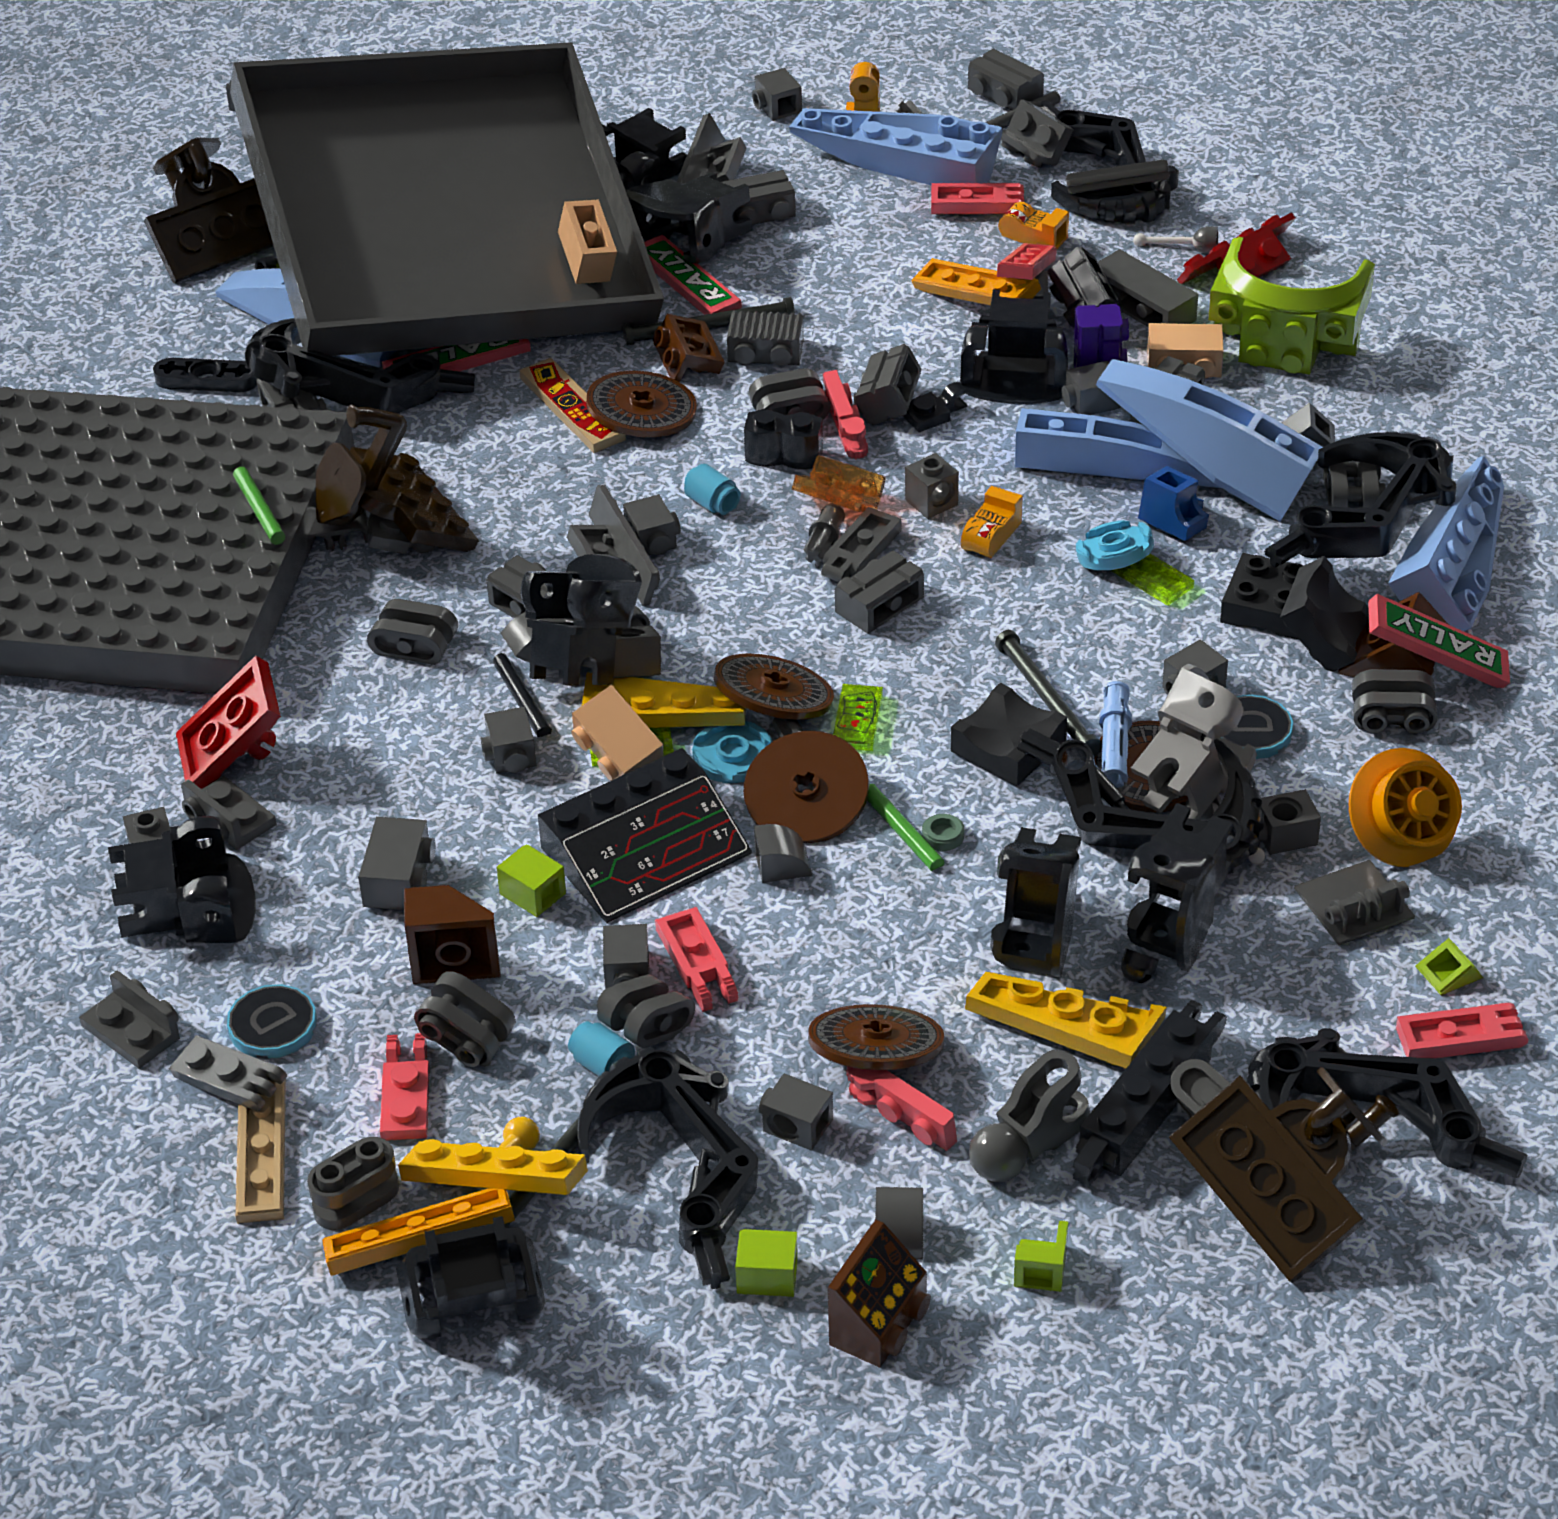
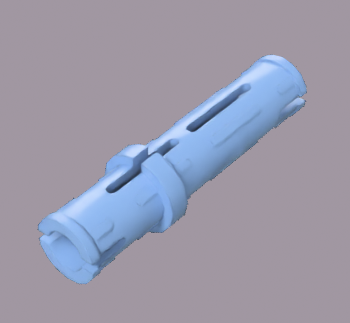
(1115, 722)

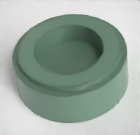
(943, 832)

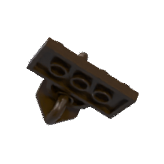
(208, 222)
(386, 486)
(1274, 1174)

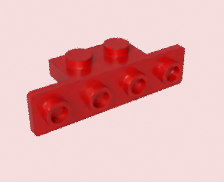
(1258, 254)

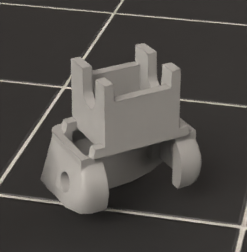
(1176, 758)

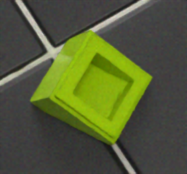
(1448, 968)

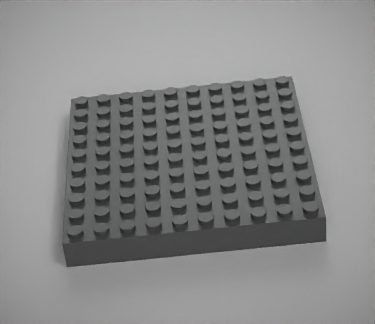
(431, 194)
(135, 542)

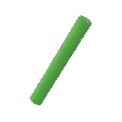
(259, 505)
(904, 828)

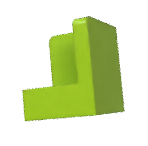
(531, 880)
(766, 1262)
(1041, 1262)

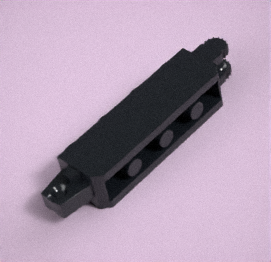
(1143, 1094)

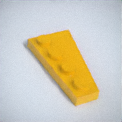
(673, 703)
(1064, 1017)

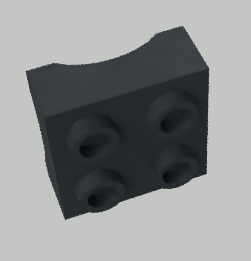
(1258, 594)
(1324, 615)
(995, 729)

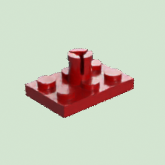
(230, 725)

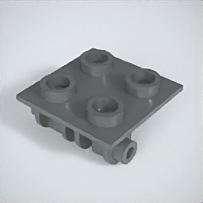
(1356, 901)

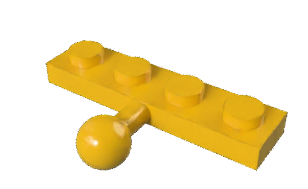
(505, 1167)

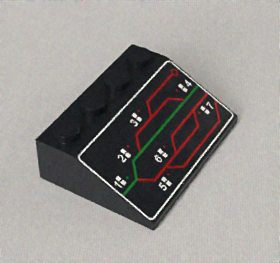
(642, 835)

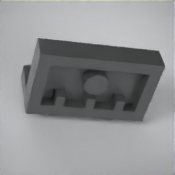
(1036, 135)
(239, 813)
(132, 1021)

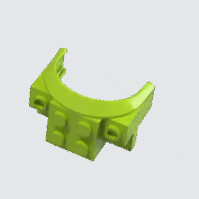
(1288, 324)

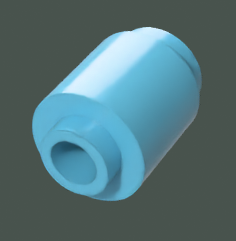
(711, 489)
(598, 1047)

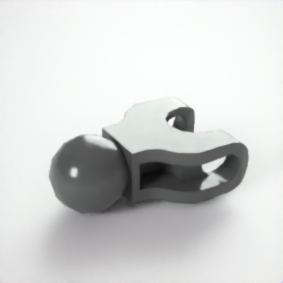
(1031, 1119)

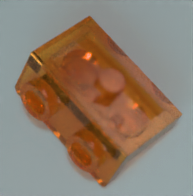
(842, 484)

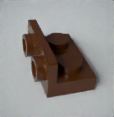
(685, 345)

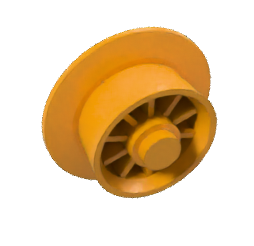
(1404, 807)

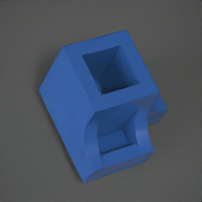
(1172, 504)

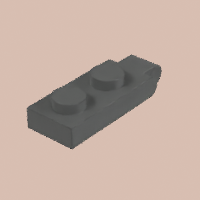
(860, 544)

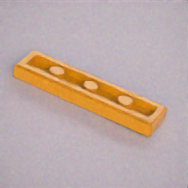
(971, 282)
(401, 1233)

